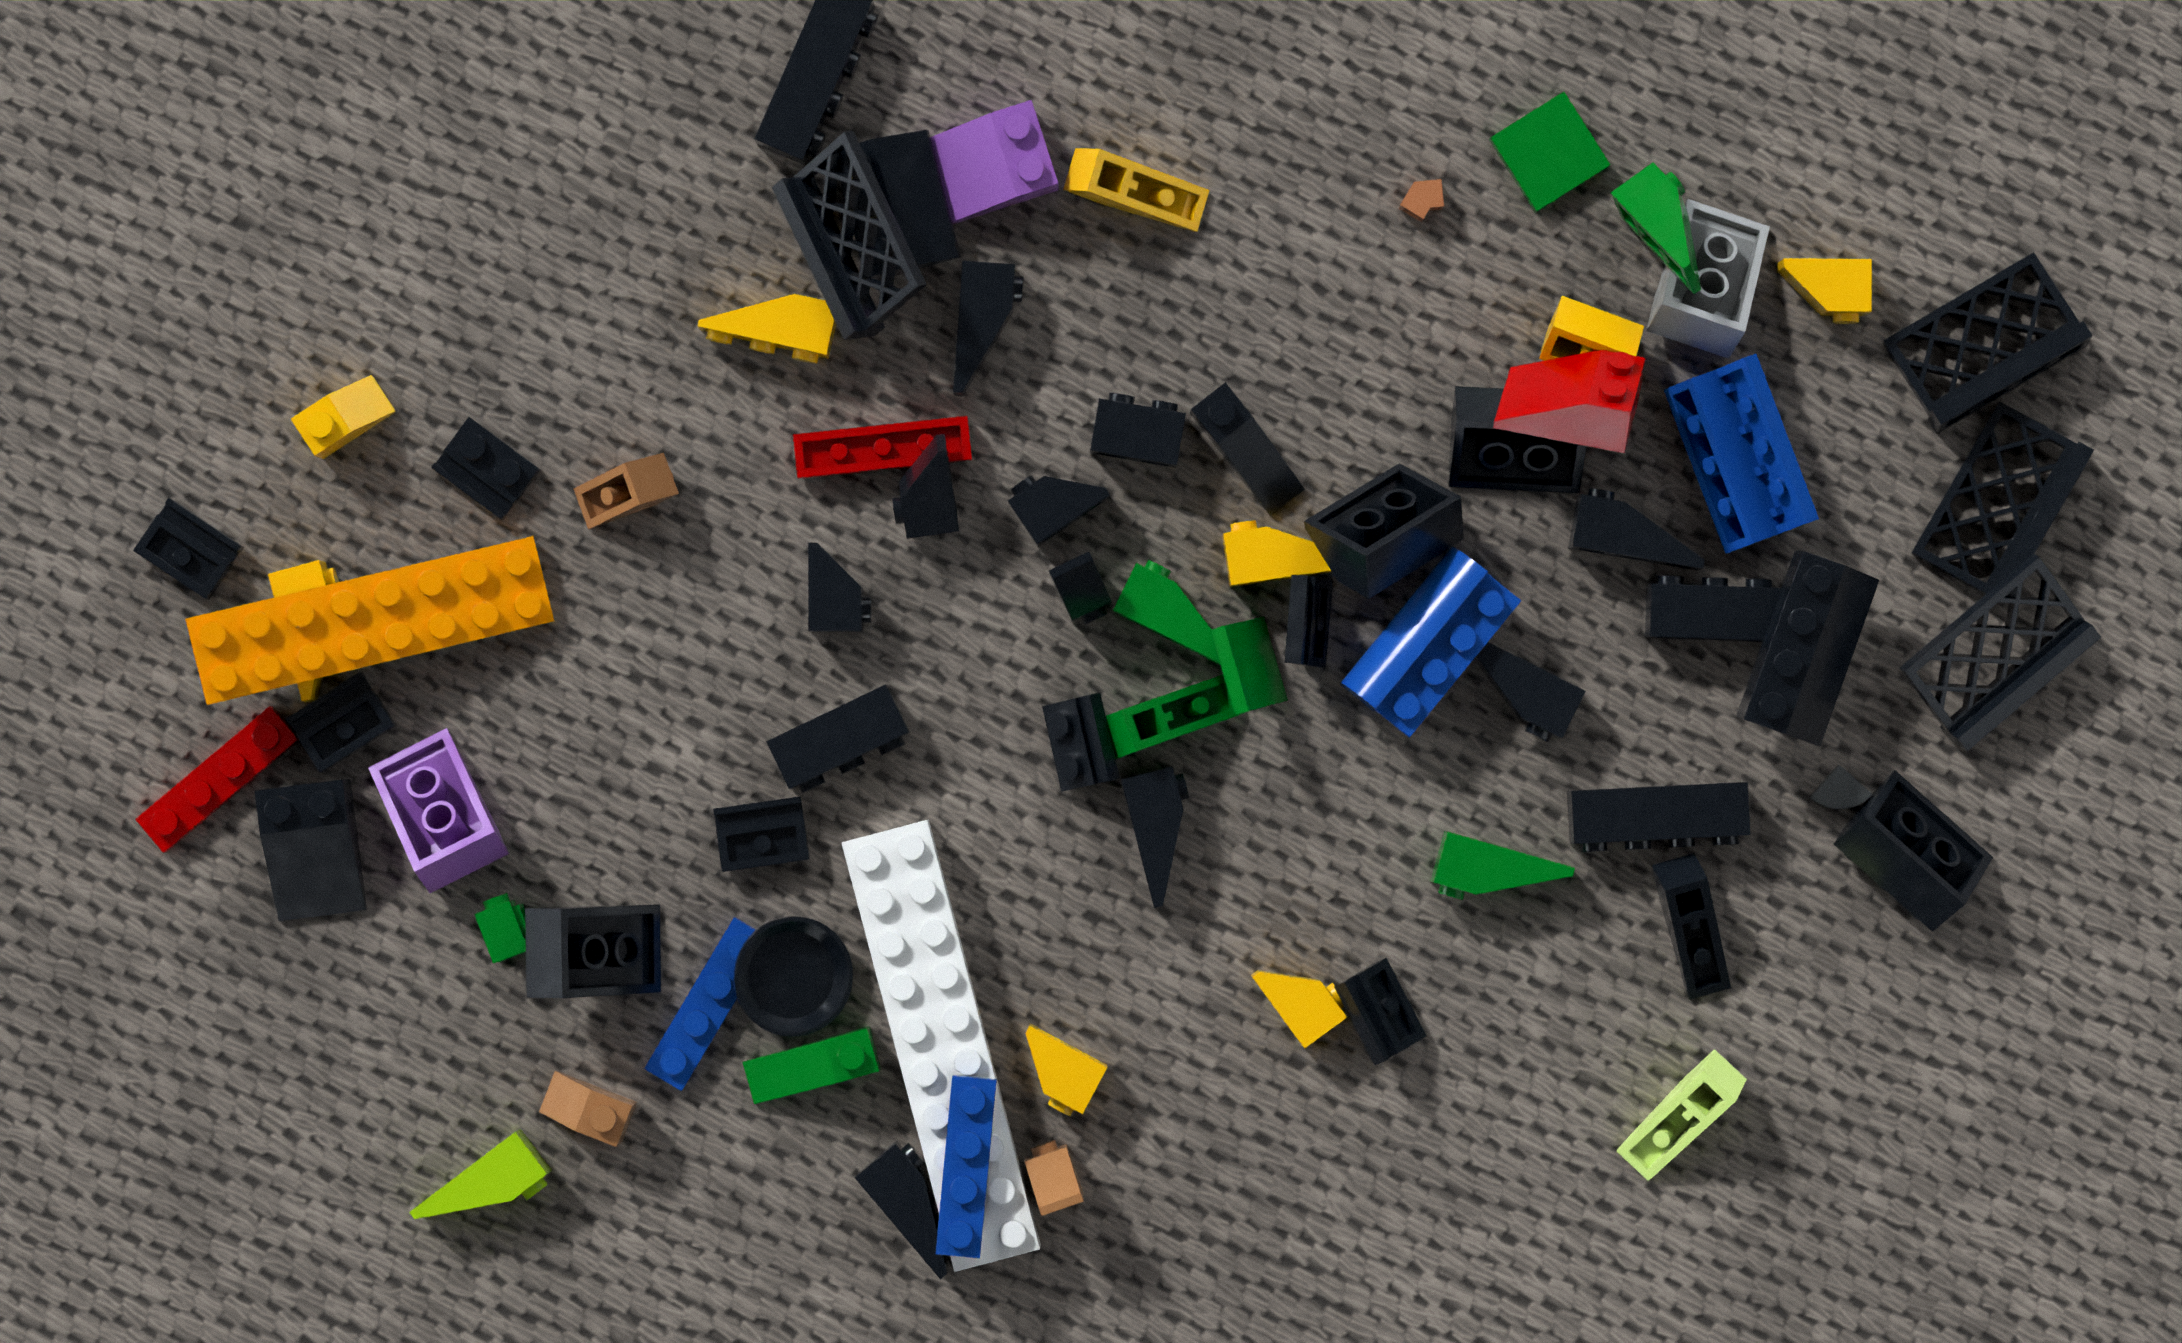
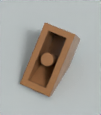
(626, 490)
(588, 1108)
(1053, 1177)

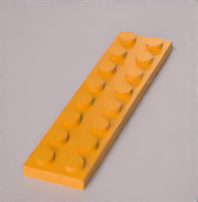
(369, 620)

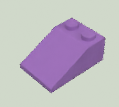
(994, 162)
(437, 811)

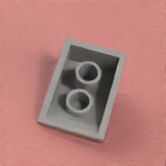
(1728, 266)

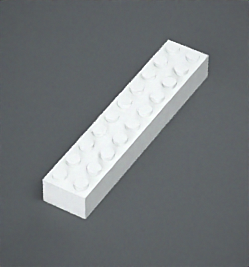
(935, 1017)

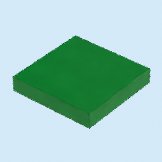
(1549, 152)
(1249, 665)

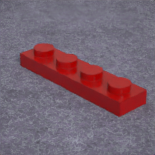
(877, 446)
(217, 779)

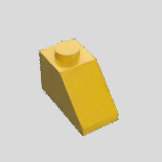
(1832, 285)
(342, 416)
(1302, 1003)
(1064, 1071)

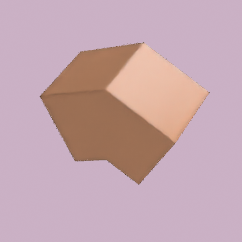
(1423, 197)

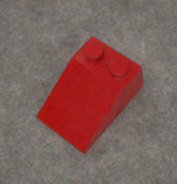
(1574, 399)

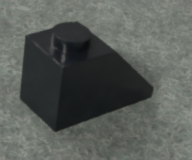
(927, 494)
(1053, 504)
(1081, 588)
(834, 596)

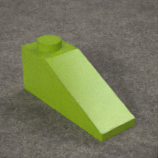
(495, 1178)

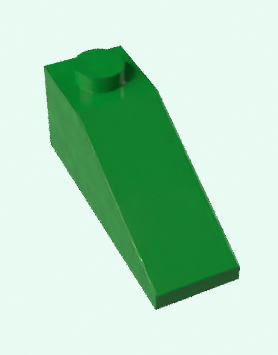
(1657, 214)
(1164, 609)
(1169, 716)
(1482, 867)
(812, 1065)

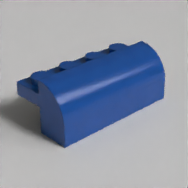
(1741, 453)
(1430, 641)

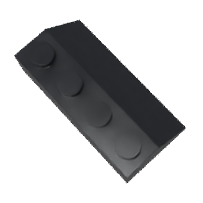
(1807, 647)

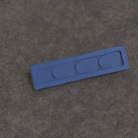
(701, 1012)
(966, 1166)

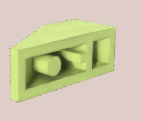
(1683, 1115)

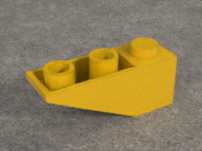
(785, 323)

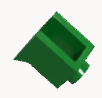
(502, 927)

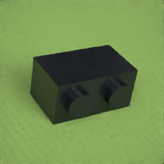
(1138, 431)

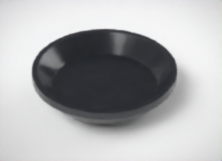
(793, 976)

